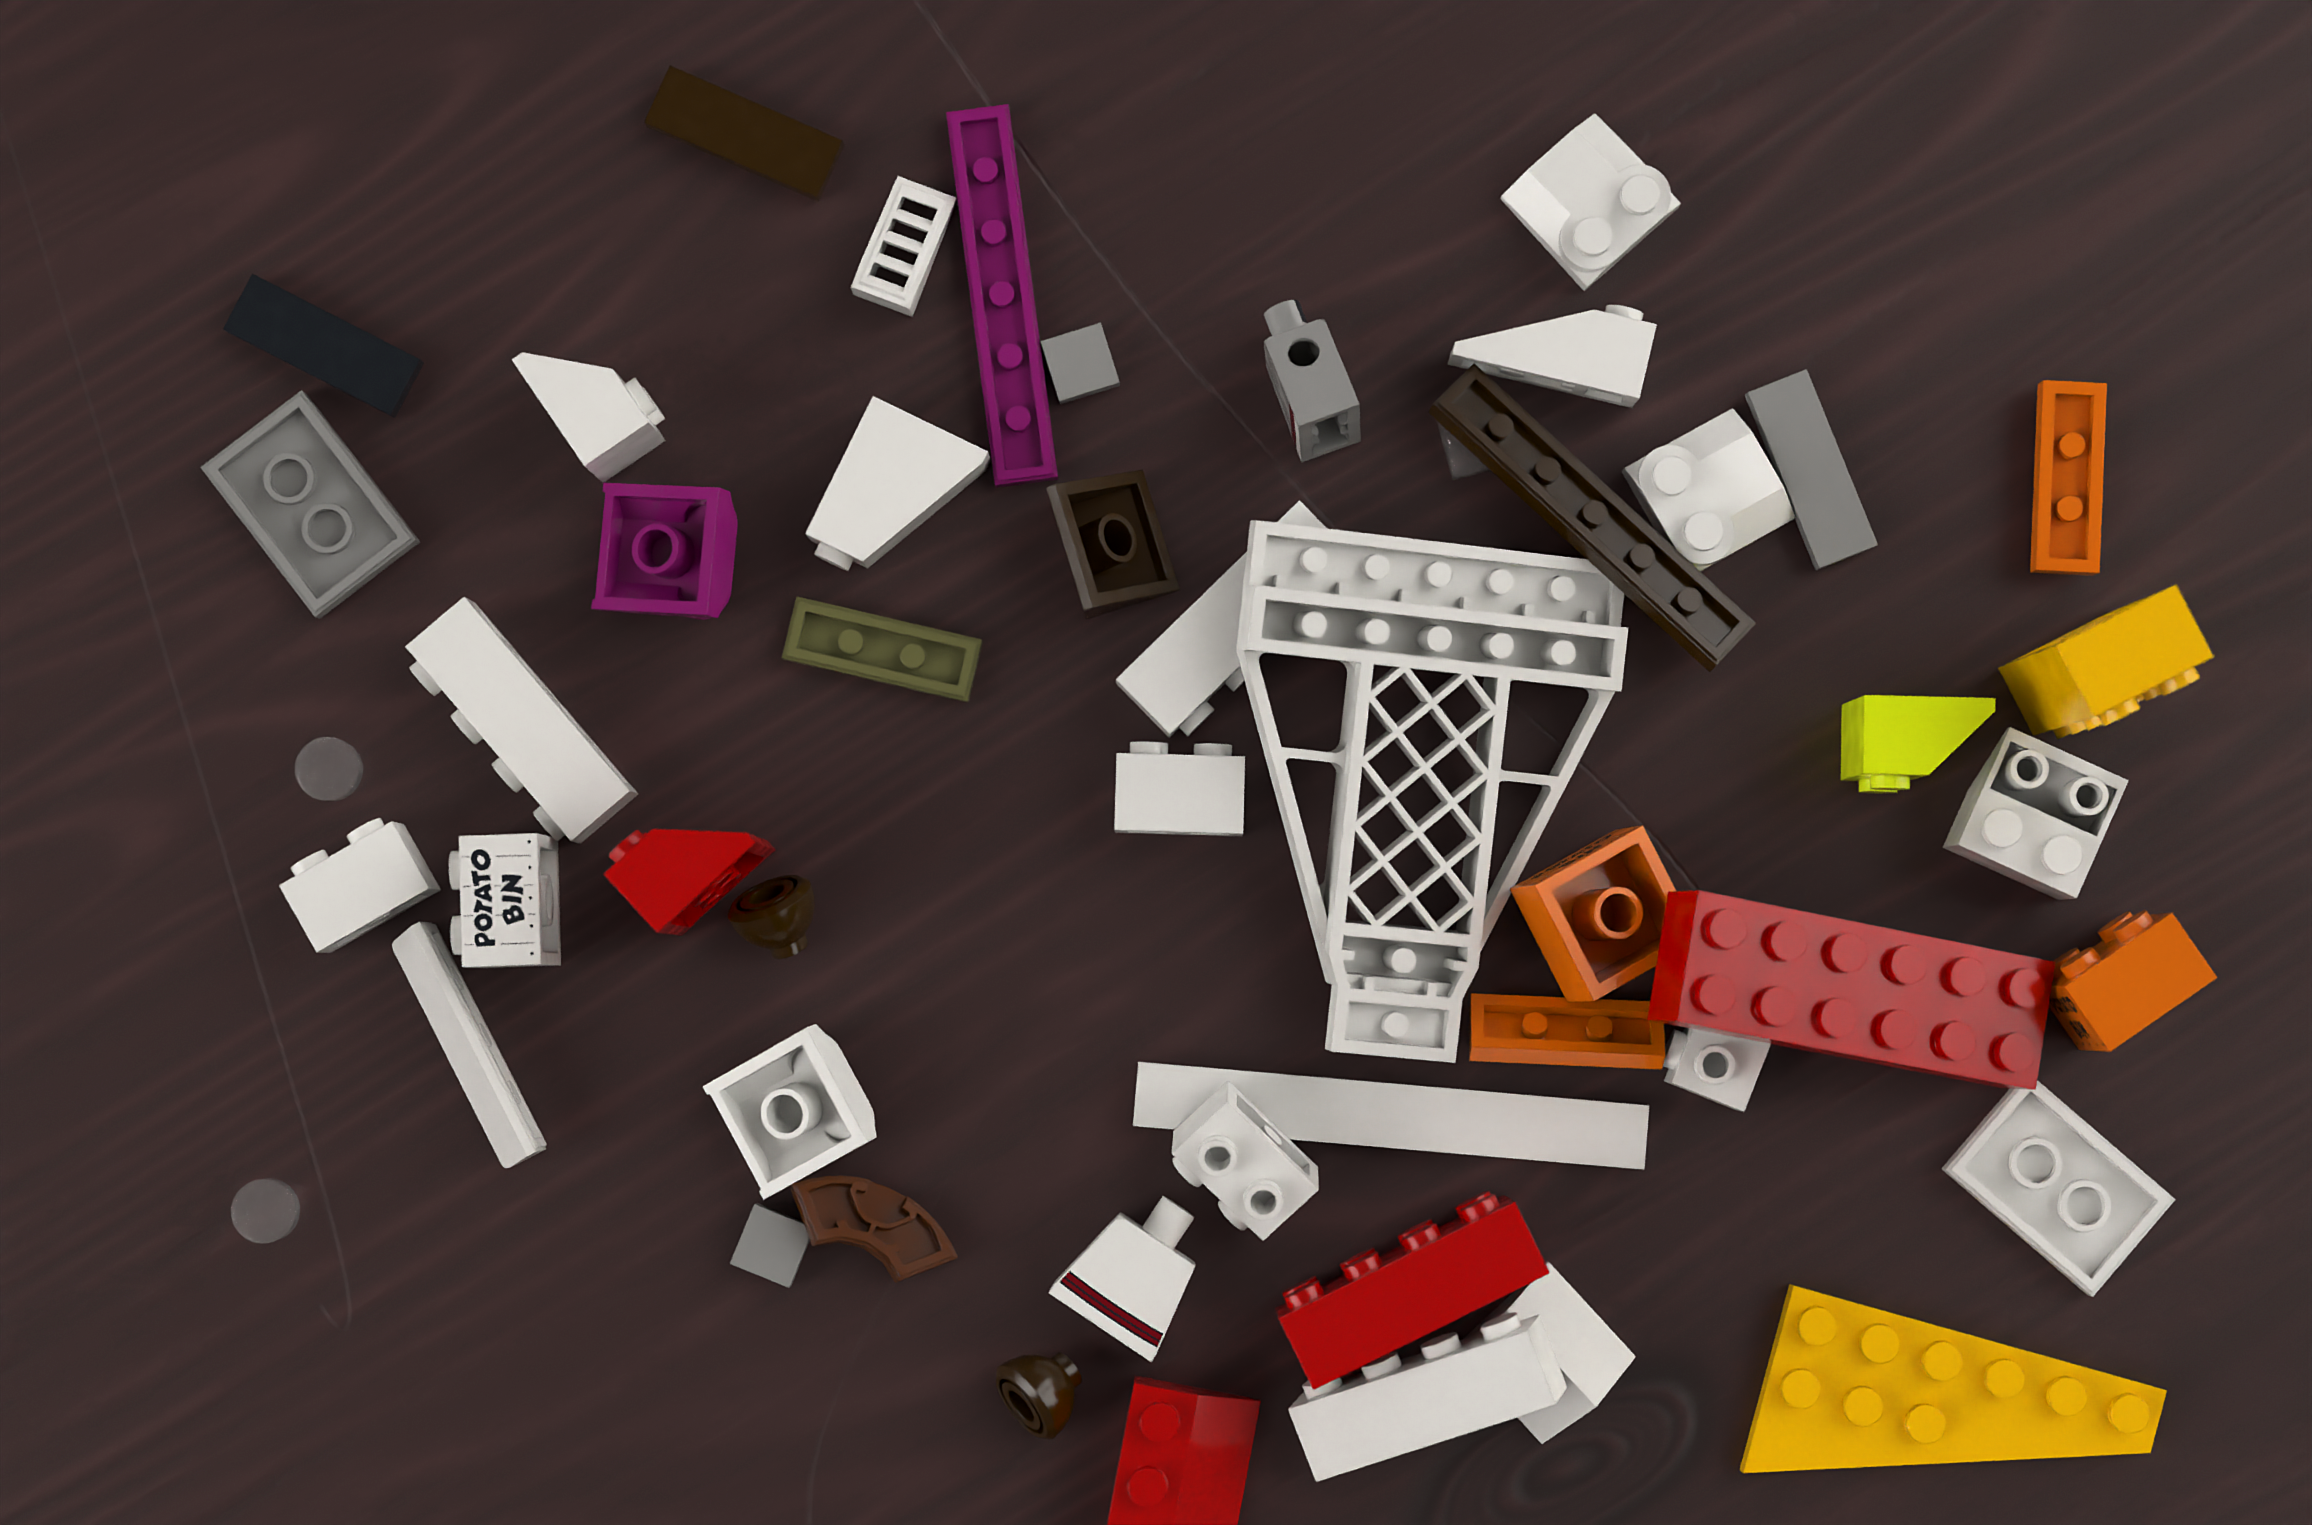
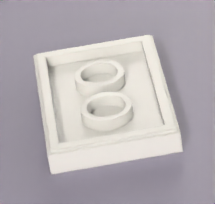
(2058, 1185)

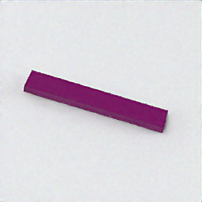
(1002, 296)

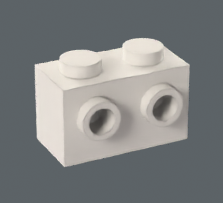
(1714, 1065)
(1243, 1162)

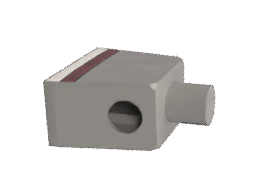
(1310, 382)

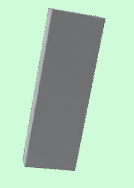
(1811, 469)

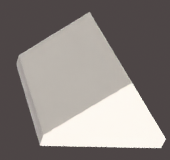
(1583, 1345)

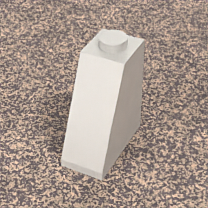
(890, 484)

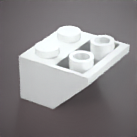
(2036, 815)

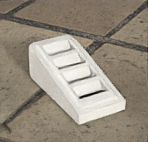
(886, 293)

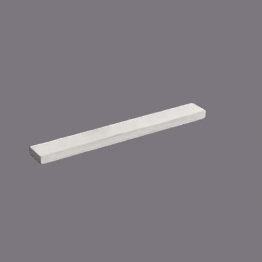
(1407, 1115)

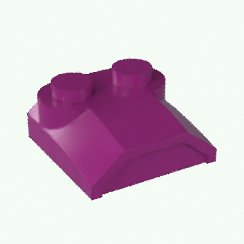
(666, 550)

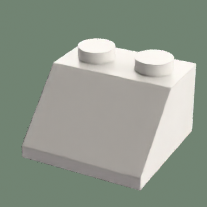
(595, 411)

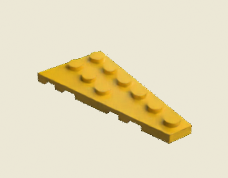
(1896, 1391)

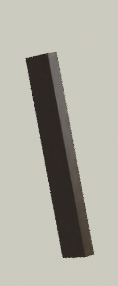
(1591, 517)

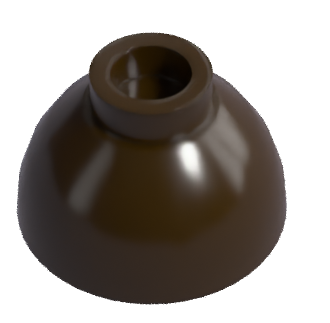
(775, 914)
(1039, 1391)

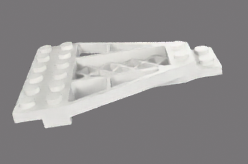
(1435, 611)

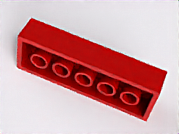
(1850, 990)

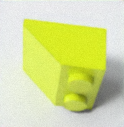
(1904, 737)

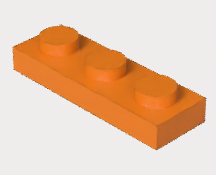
(2068, 477)
(1564, 1032)

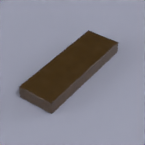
(744, 133)

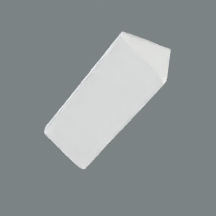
(468, 1044)

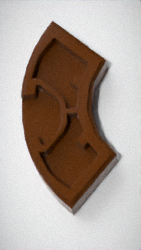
(874, 1219)

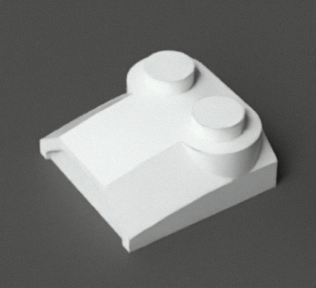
(1590, 200)
(1710, 490)
(794, 1109)

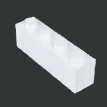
(1196, 652)
(520, 721)
(1428, 1396)

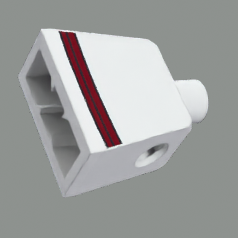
(1131, 1277)

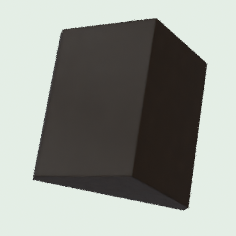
(1112, 541)

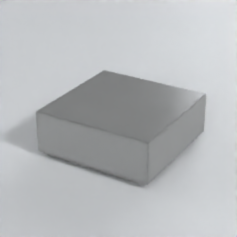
(1080, 363)
(771, 1245)

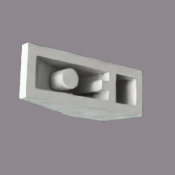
(1577, 354)

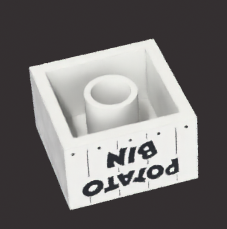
(506, 901)

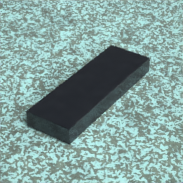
(323, 345)

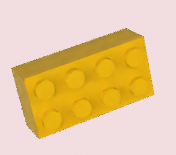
(2108, 665)

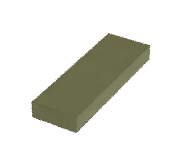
(882, 649)

